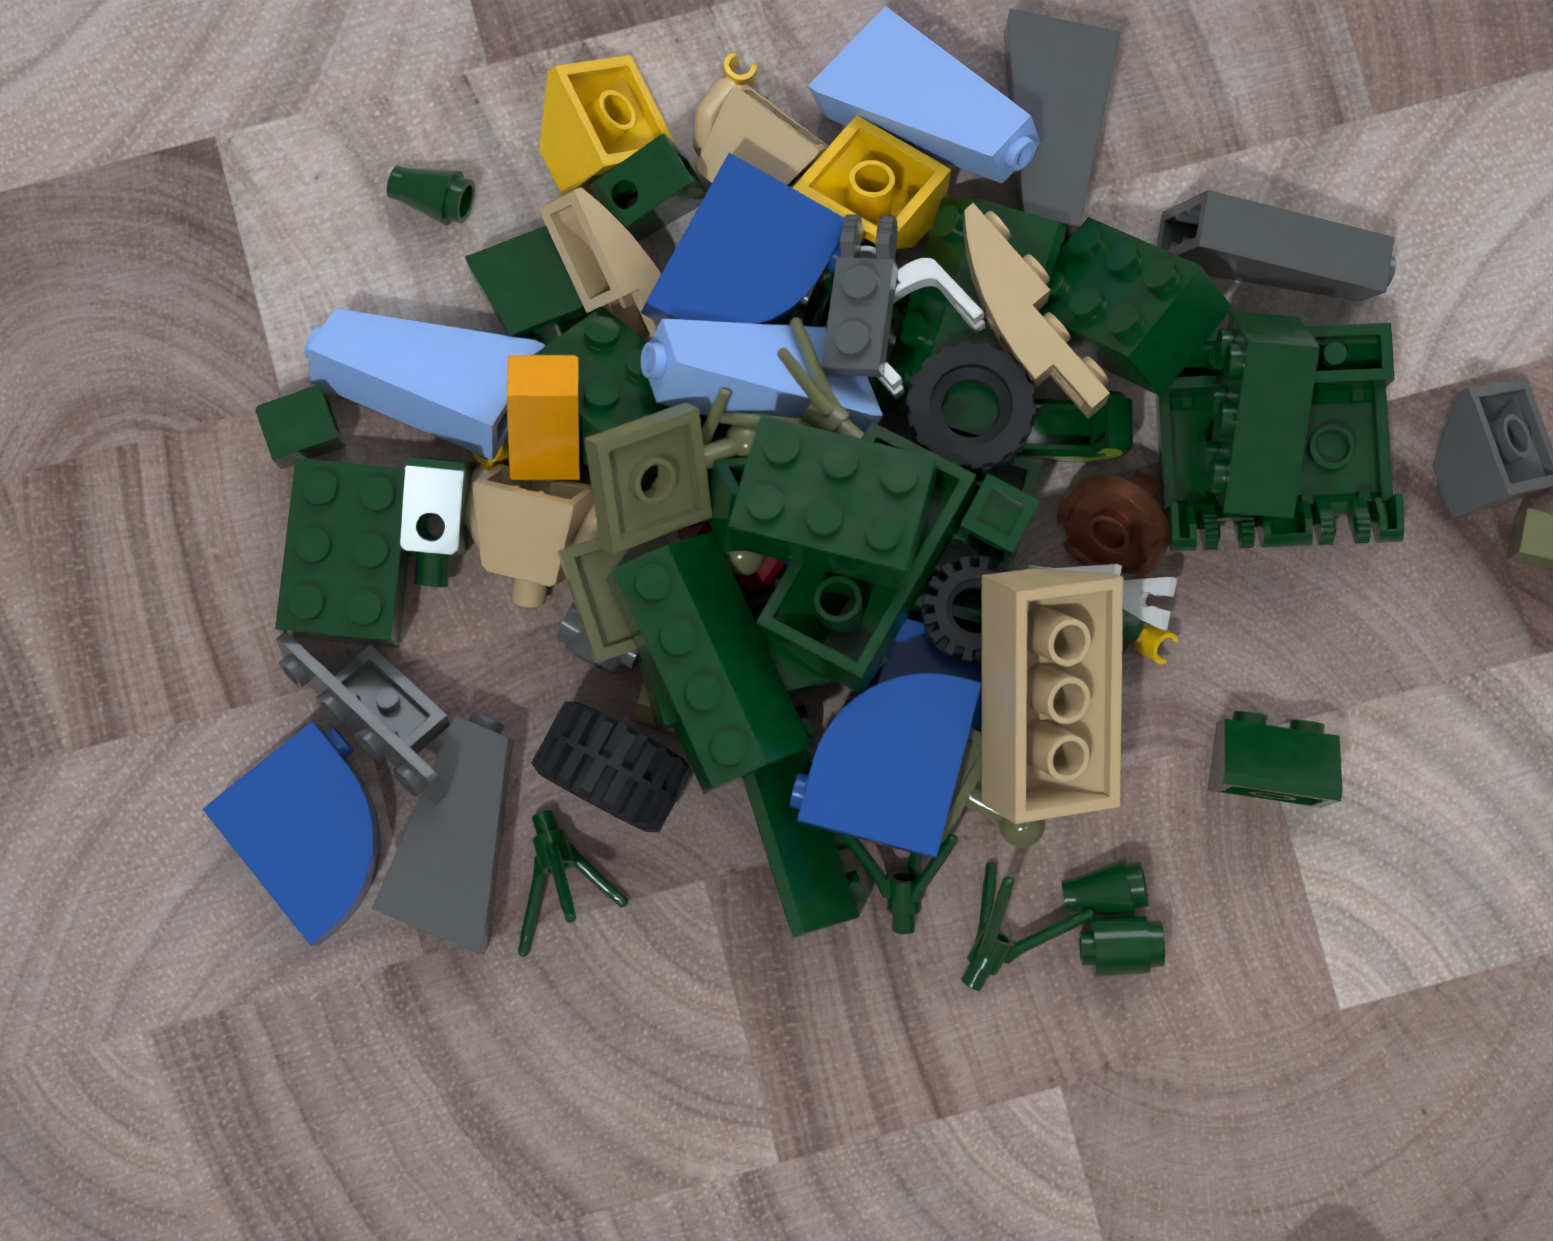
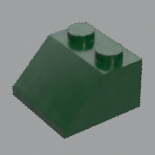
(1276, 762)

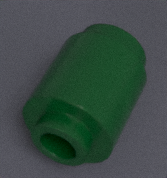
(1122, 945)

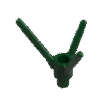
(553, 858)
(903, 887)
(994, 947)

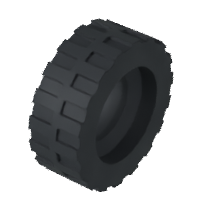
(982, 365)

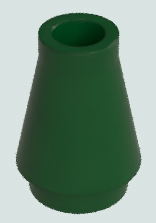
(434, 192)
(1108, 889)

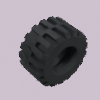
(612, 766)

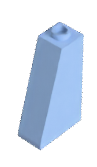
(925, 99)
(698, 358)
(420, 374)

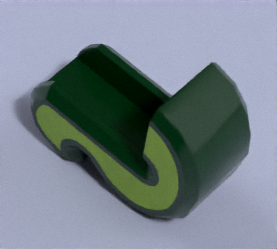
(1067, 435)

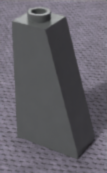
(1061, 79)
(1277, 247)
(451, 850)

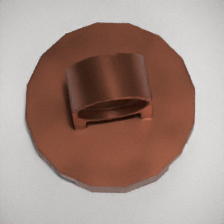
(1115, 522)

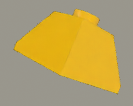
(595, 119)
(877, 177)

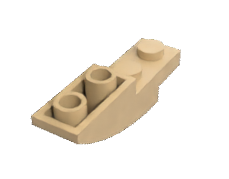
(1010, 296)

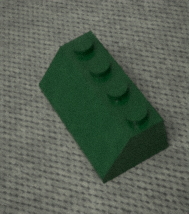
(934, 323)
(850, 623)
(707, 660)
(801, 857)

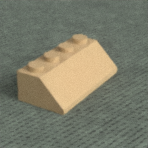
(1051, 693)

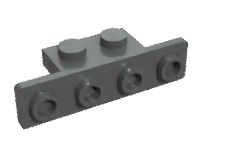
(380, 704)

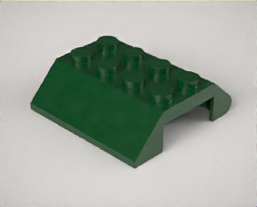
(1343, 456)

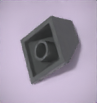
(1493, 449)

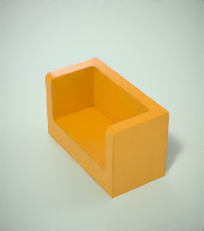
(543, 417)

